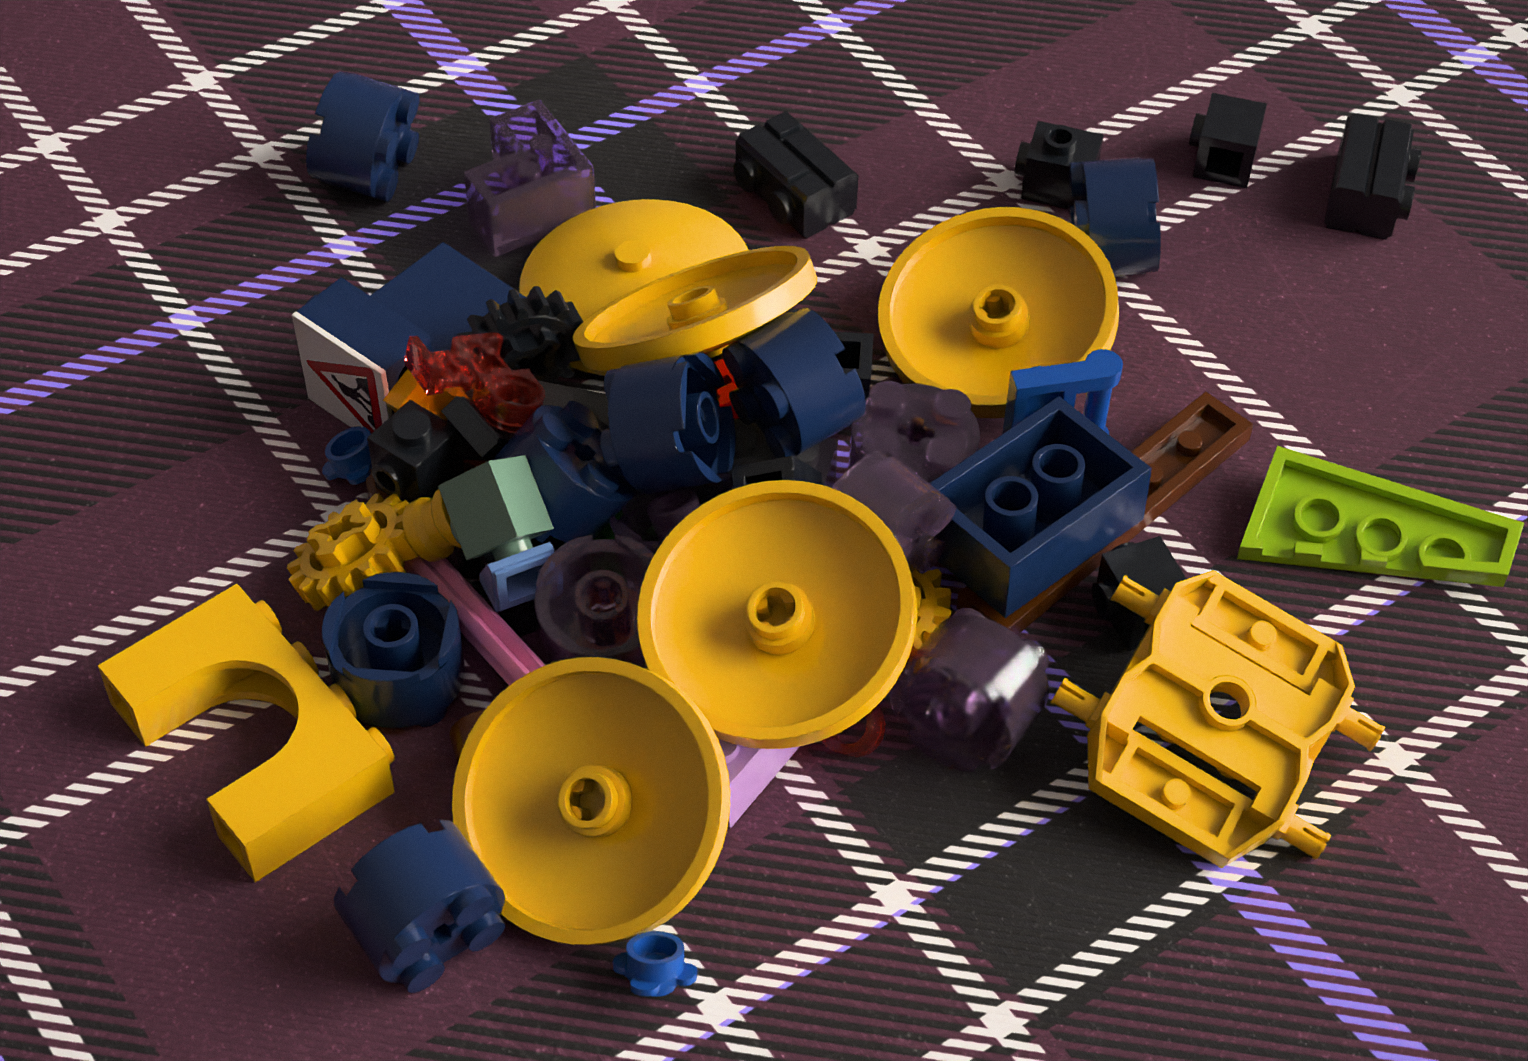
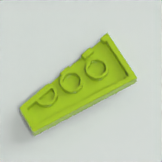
(1363, 523)

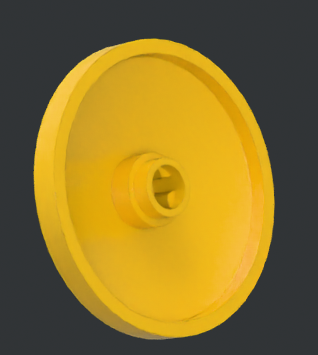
(622, 249)
(995, 298)
(696, 308)
(779, 612)
(593, 799)

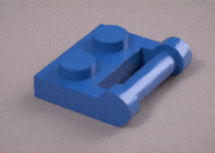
(1039, 385)

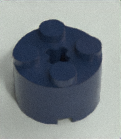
(363, 135)
(1119, 211)
(793, 382)
(668, 423)
(570, 470)
(395, 650)
(421, 904)

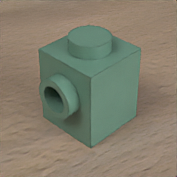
(495, 508)

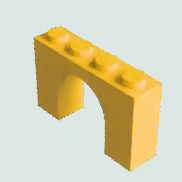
(238, 652)

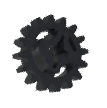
(534, 331)

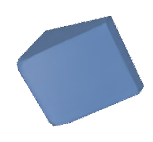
(514, 577)

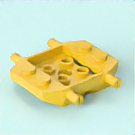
(1290, 698)

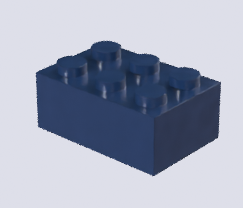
(1038, 505)

